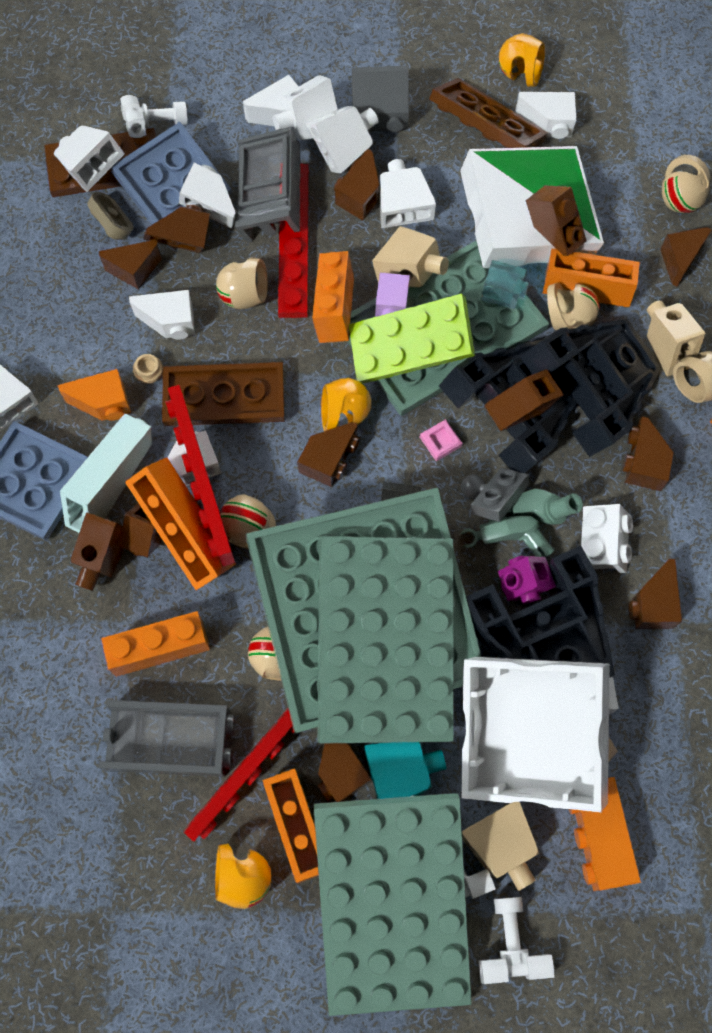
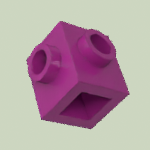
(526, 579)

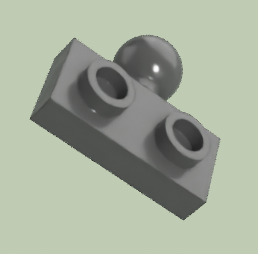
(497, 496)

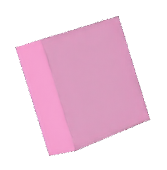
(441, 440)

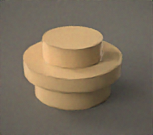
(147, 368)

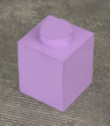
(391, 293)

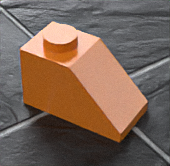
(98, 395)

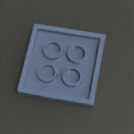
(158, 171)
(31, 479)

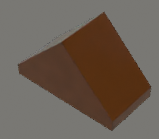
(681, 250)
(132, 262)

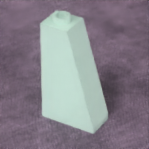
(105, 471)

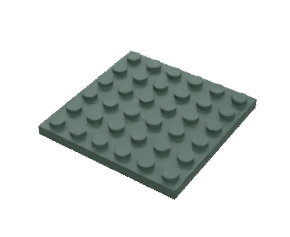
(288, 583)

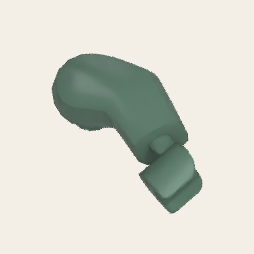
(546, 506)
(513, 529)

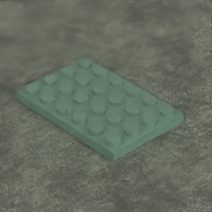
(490, 325)
(385, 640)
(393, 904)

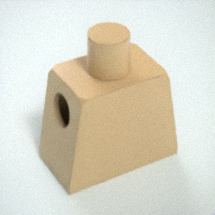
(411, 255)
(673, 334)
(504, 844)

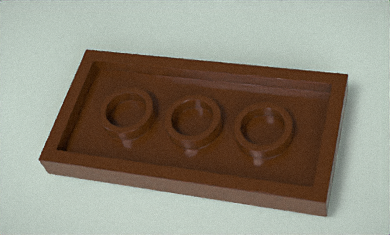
(487, 115)
(61, 181)
(227, 393)

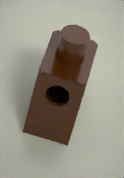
(96, 550)

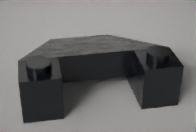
(604, 371)
(496, 372)
(555, 629)

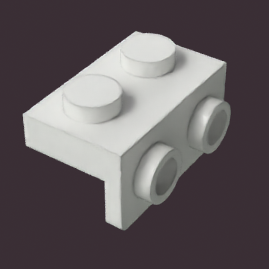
(606, 536)

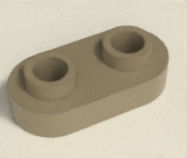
(110, 216)

